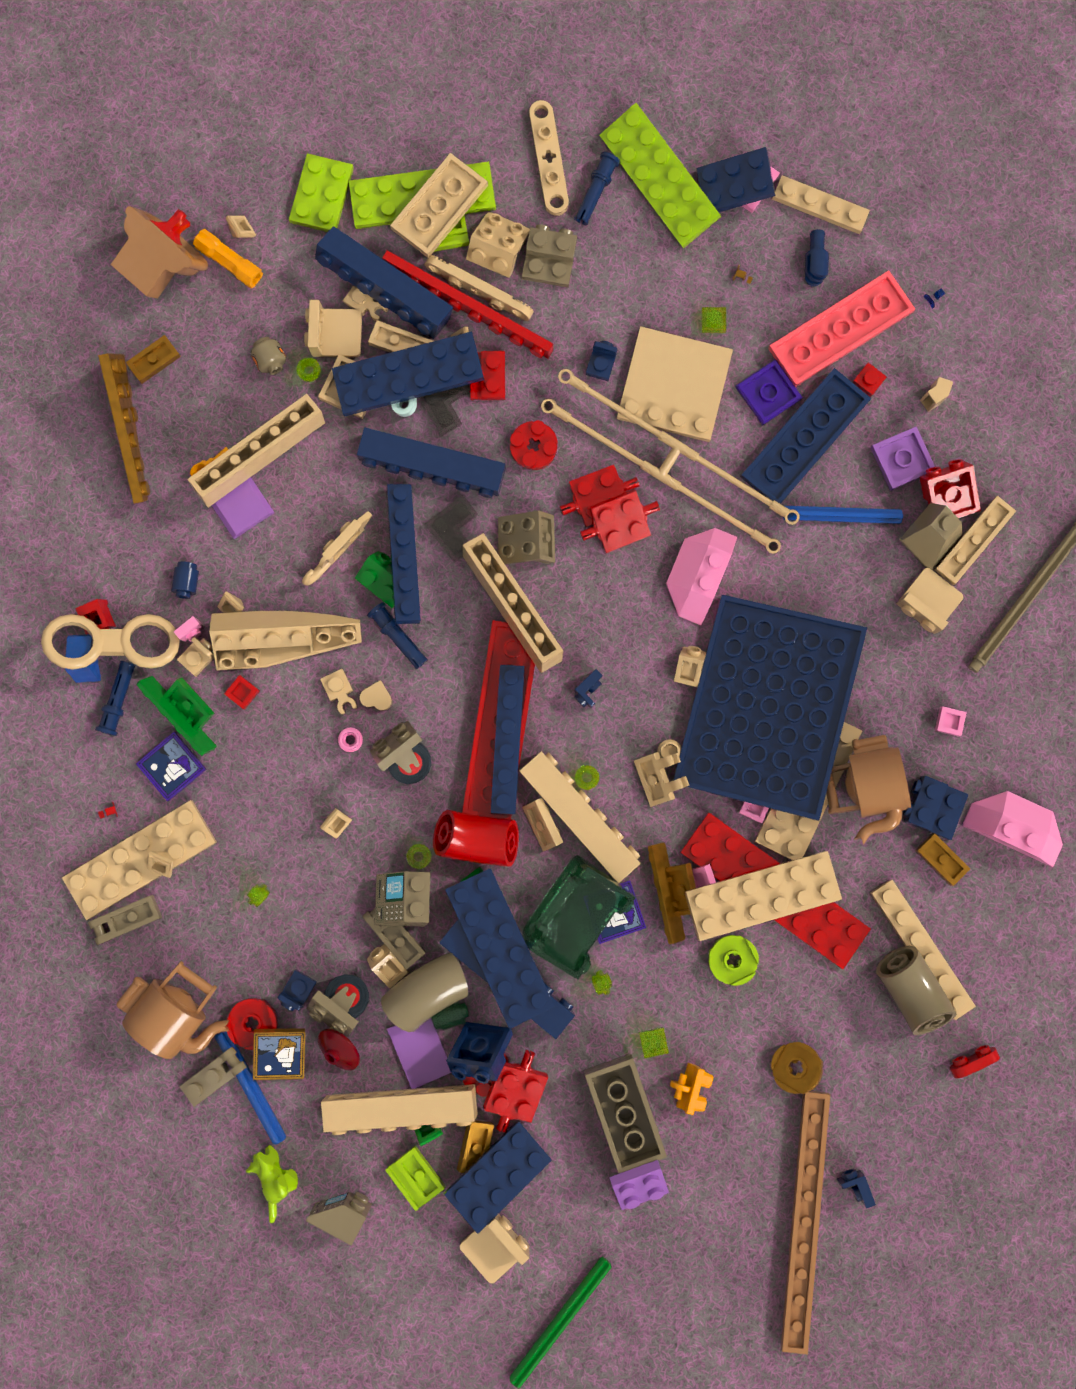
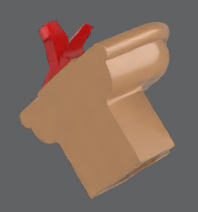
(156, 251)

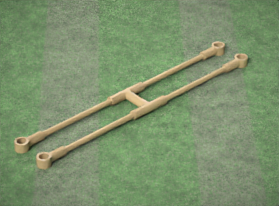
(662, 472)

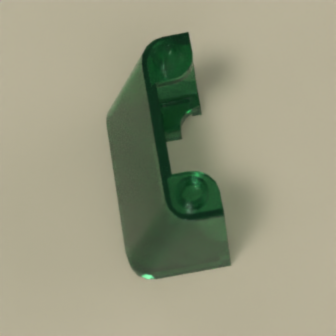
(575, 916)

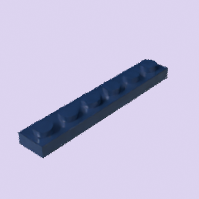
(403, 554)
(507, 739)

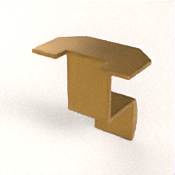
(742, 274)

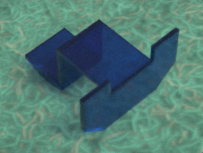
(937, 294)

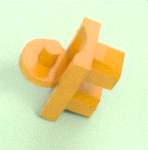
(689, 1087)

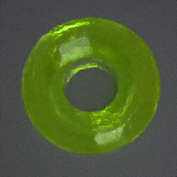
(308, 362)
(587, 785)
(426, 856)
(257, 894)
(602, 983)

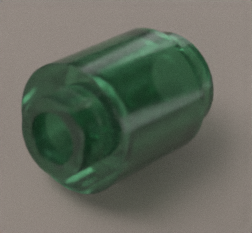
(451, 1016)

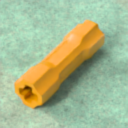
(230, 260)

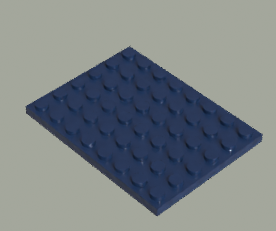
(770, 706)

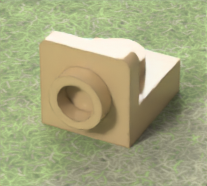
(197, 656)
(690, 666)
(386, 965)

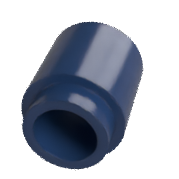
(185, 580)

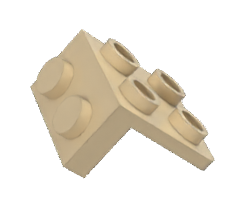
(497, 243)
(333, 331)
(930, 601)
(495, 1249)

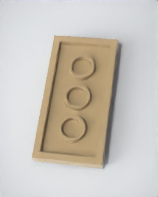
(439, 205)

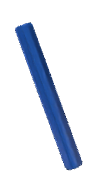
(843, 514)
(254, 1093)

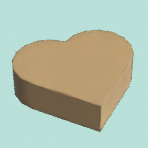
(376, 696)

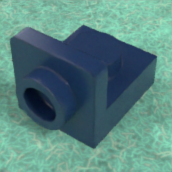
(602, 360)
(590, 684)
(296, 991)
(860, 1190)

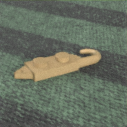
(335, 548)

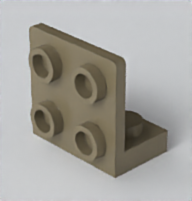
(526, 538)

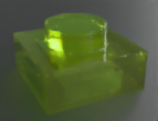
(713, 319)
(653, 1042)

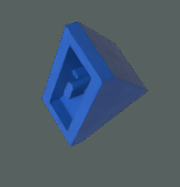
(77, 647)

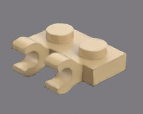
(655, 779)

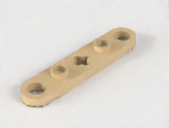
(546, 142)
(460, 278)

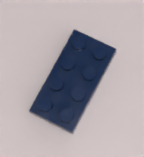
(497, 1177)

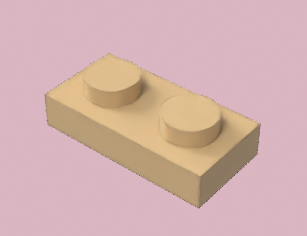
(542, 824)

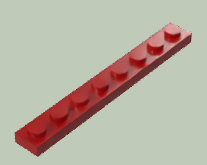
(476, 311)

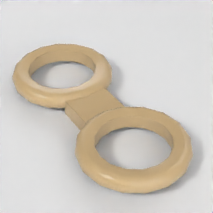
(109, 641)

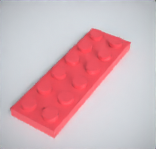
(841, 328)

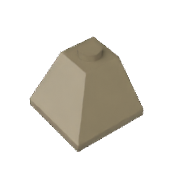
(932, 534)

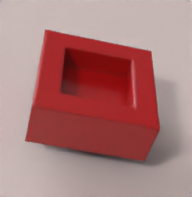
(869, 379)
(242, 692)

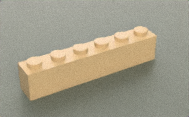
(257, 450)
(512, 603)
(580, 818)
(399, 1109)

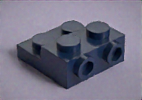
(935, 807)
(479, 1052)

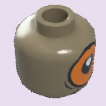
(268, 355)

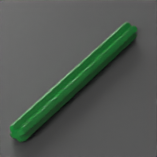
(560, 1322)

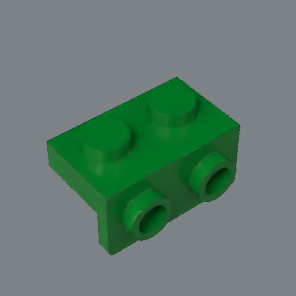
(377, 576)

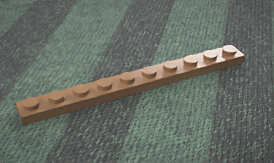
(805, 1223)

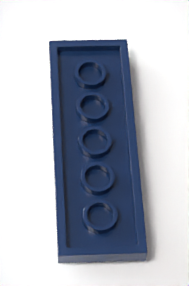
(407, 374)
(805, 437)
(500, 948)

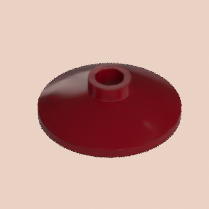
(338, 1049)

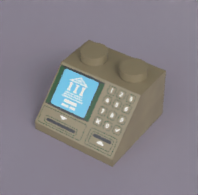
(402, 899)
(341, 1215)

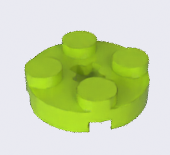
(746, 965)

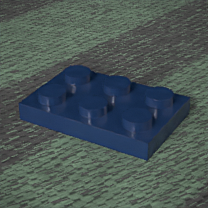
(737, 180)

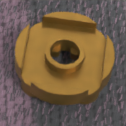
(783, 1072)

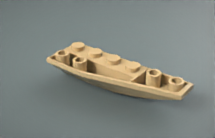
(277, 637)

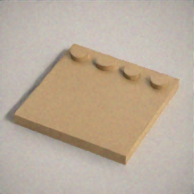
(675, 383)

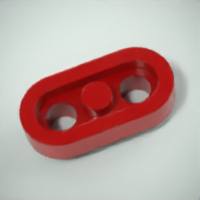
(983, 1057)

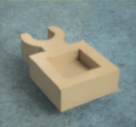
(357, 300)
(337, 687)

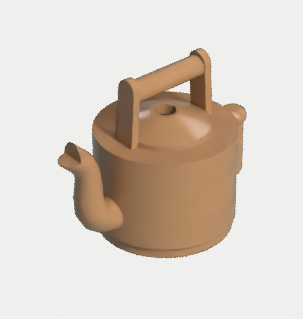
(874, 784)
(166, 1016)

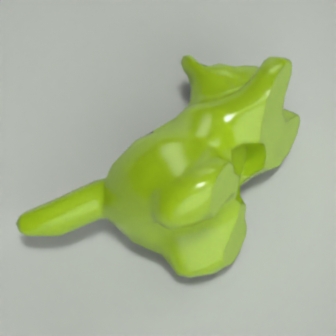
(274, 1180)

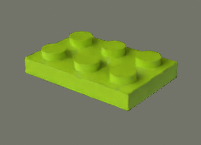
(321, 193)

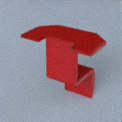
(109, 811)

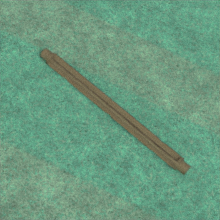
(1024, 601)

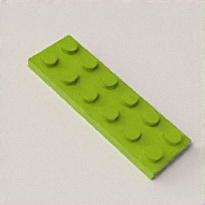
(660, 175)
(382, 198)

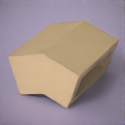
(937, 394)

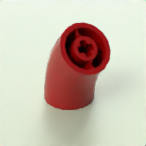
(476, 838)

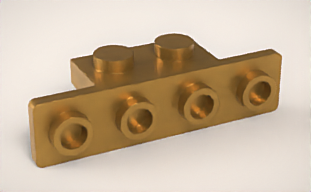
(671, 885)

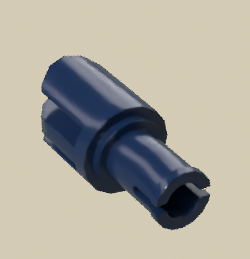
(816, 259)

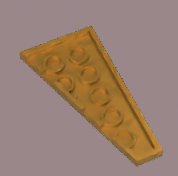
(124, 417)

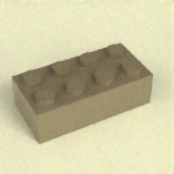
(625, 1113)

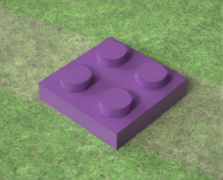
(902, 458)
(639, 1185)

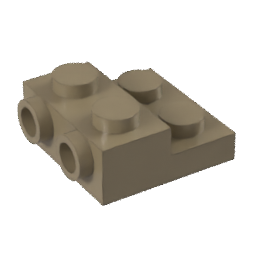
(549, 256)

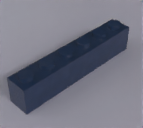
(383, 282)
(431, 462)
(552, 1021)

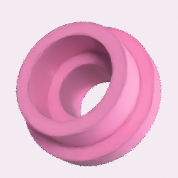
(343, 736)

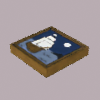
(279, 1054)

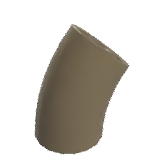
(915, 990)
(425, 992)

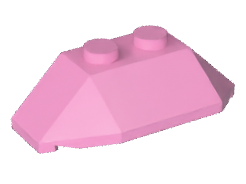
(699, 572)
(1017, 825)

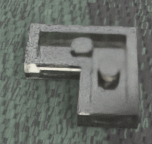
(440, 409)
(446, 527)

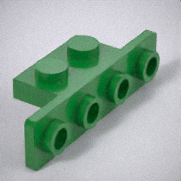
(183, 709)

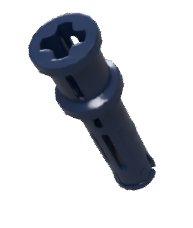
(600, 178)
(394, 631)
(113, 709)

